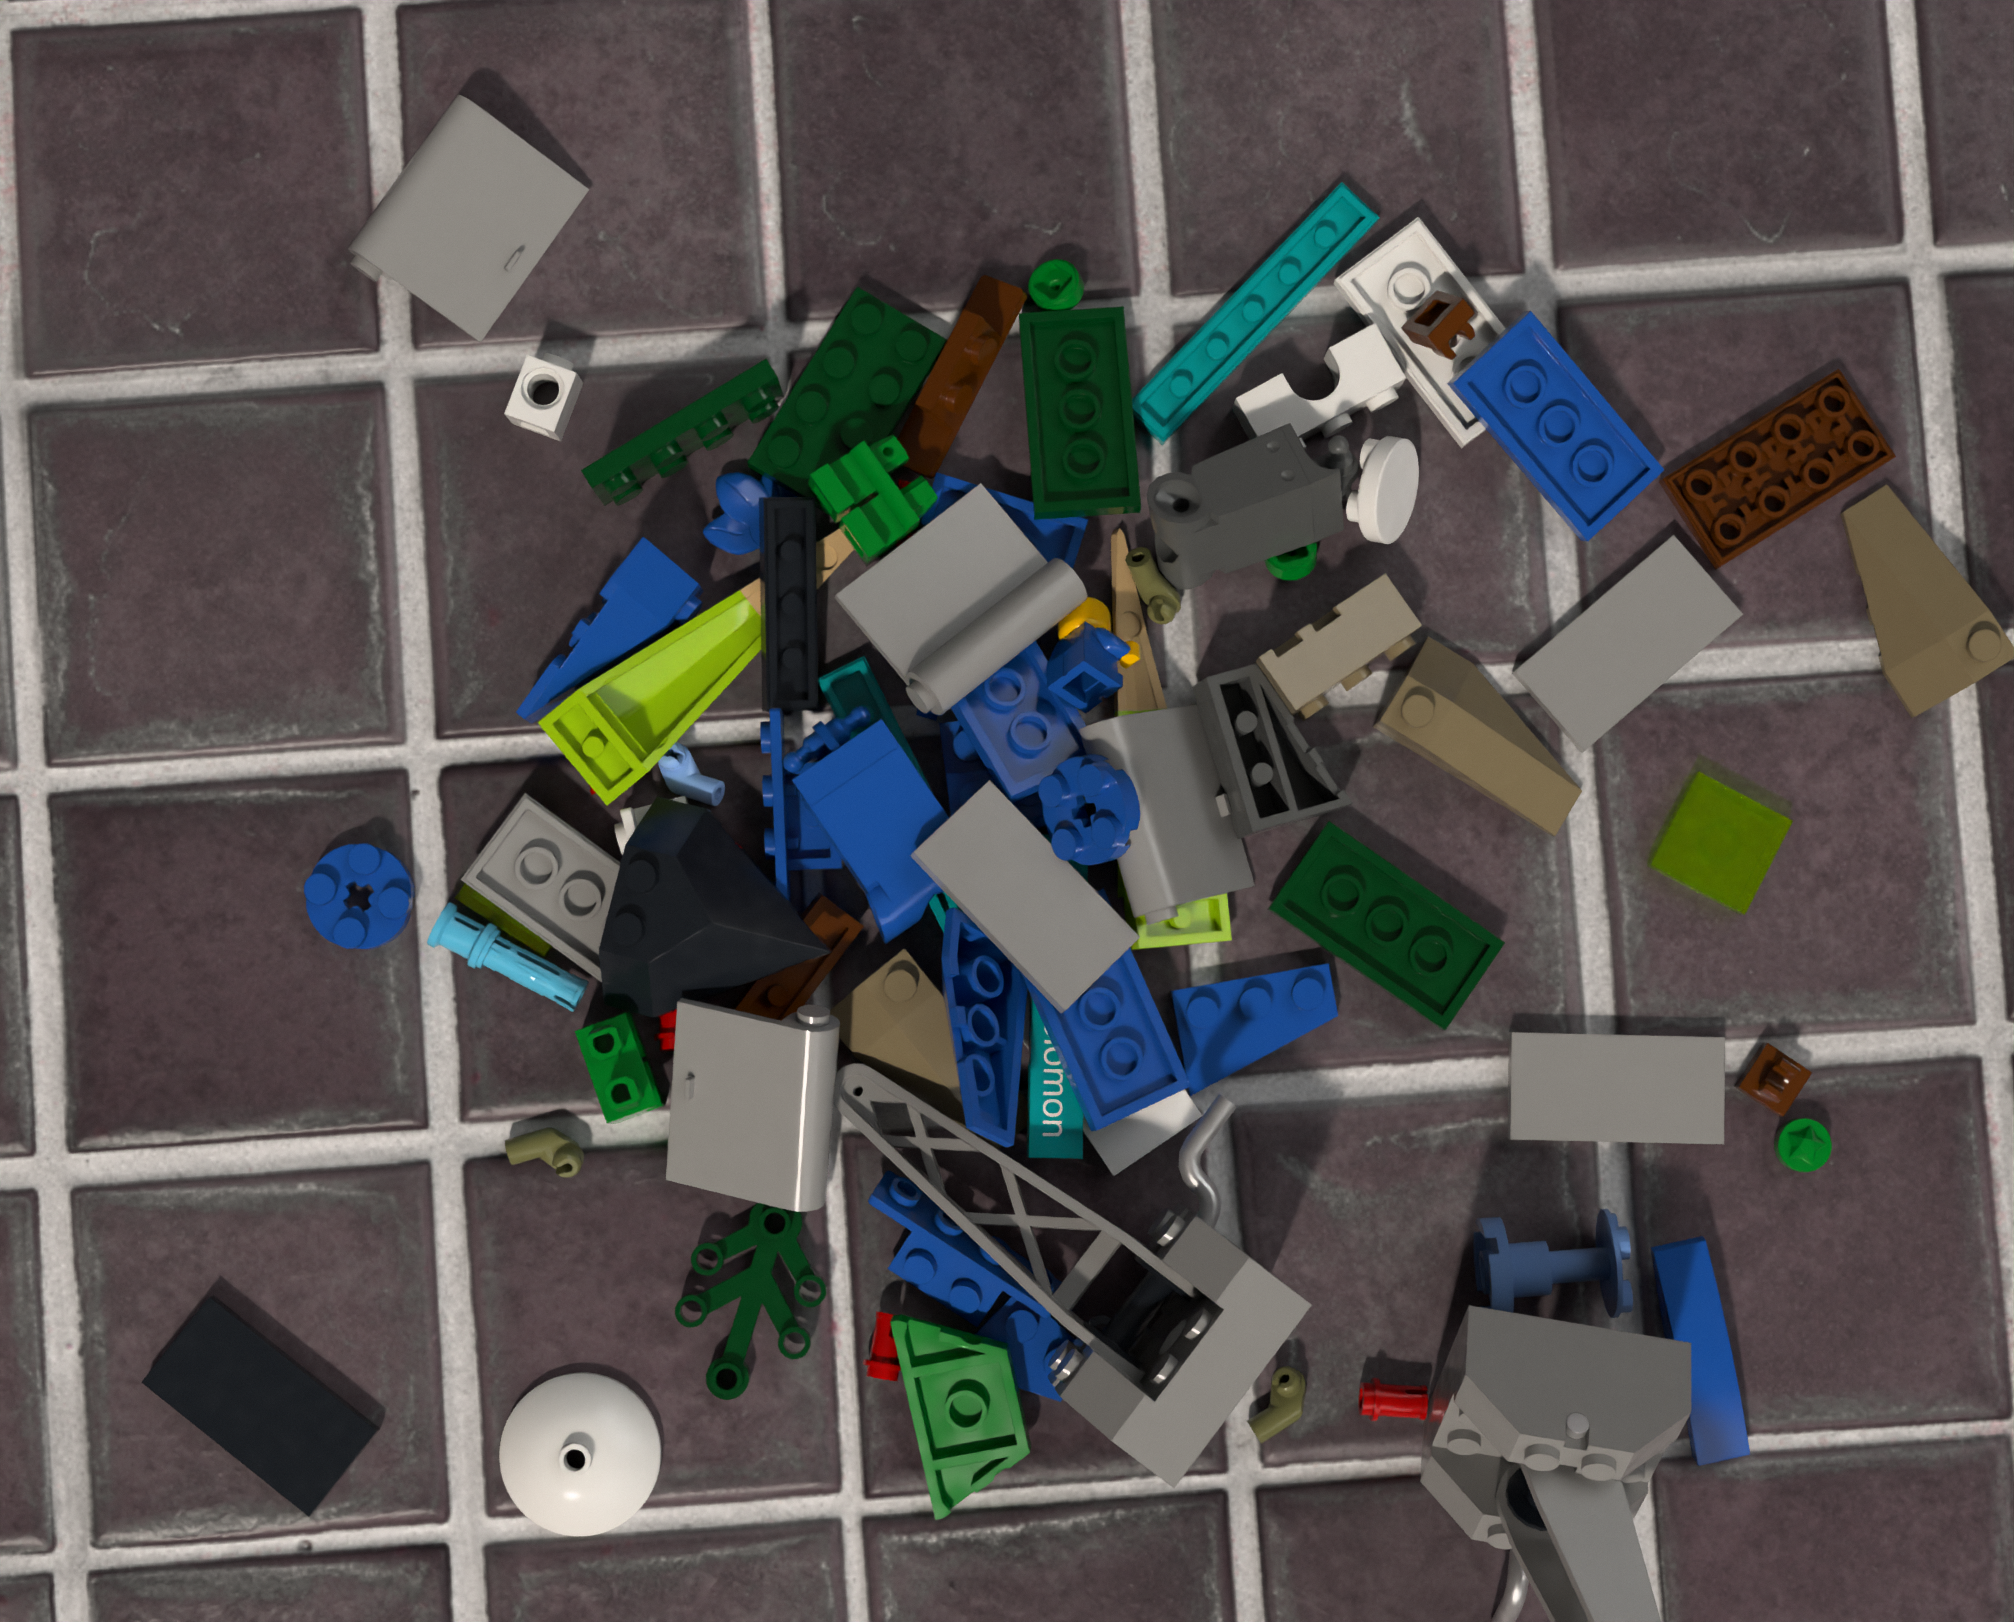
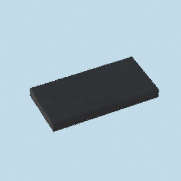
(260, 1405)

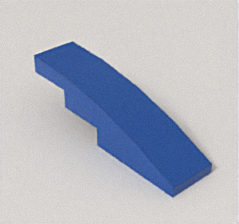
(1695, 1315)

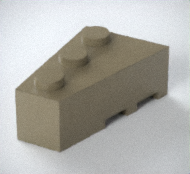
(1340, 647)

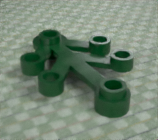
(754, 1287)

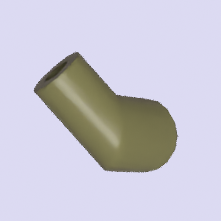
(551, 1147)

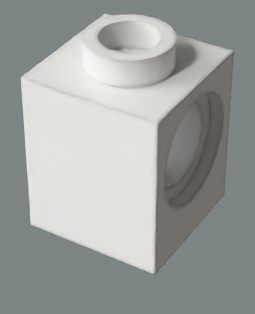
(547, 419)

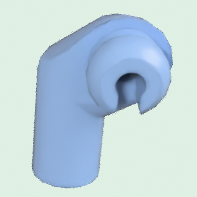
(685, 778)

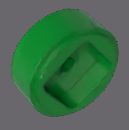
(1056, 286)
(1293, 564)
(1802, 1145)

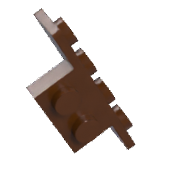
(959, 374)

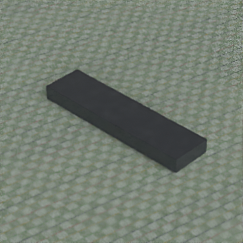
(788, 603)

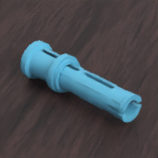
(486, 947)

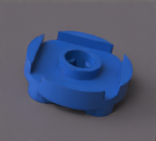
(1065, 815)
(329, 889)

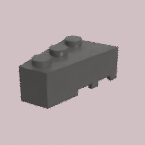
(1262, 755)

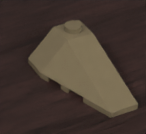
(903, 1032)

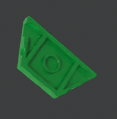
(960, 1407)

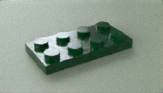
(848, 392)
(1079, 413)
(699, 424)
(1386, 926)

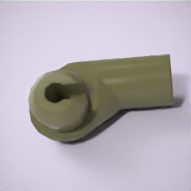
(1153, 587)
(1285, 1405)

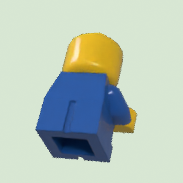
(1087, 657)

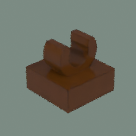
(1439, 321)
(1773, 1079)

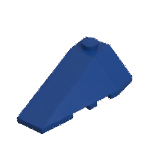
(986, 1026)

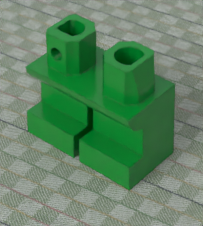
(864, 476)
(616, 1068)

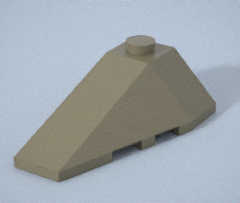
(1924, 613)
(1467, 729)

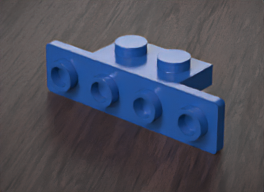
(796, 838)
(944, 1258)

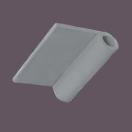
(467, 218)
(960, 600)
(1185, 826)
(753, 1103)

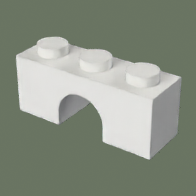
(1362, 375)

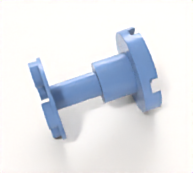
(1530, 1268)

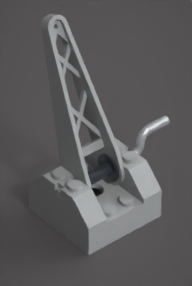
(1144, 1388)
(1549, 1451)

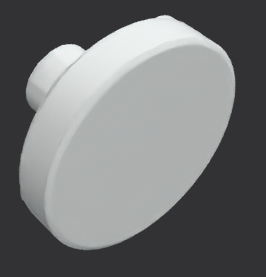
(1385, 488)

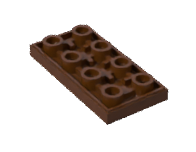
(1777, 469)

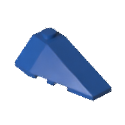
(640, 606)

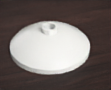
(603, 1423)

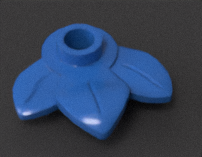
(739, 499)

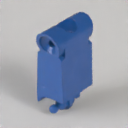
(871, 813)

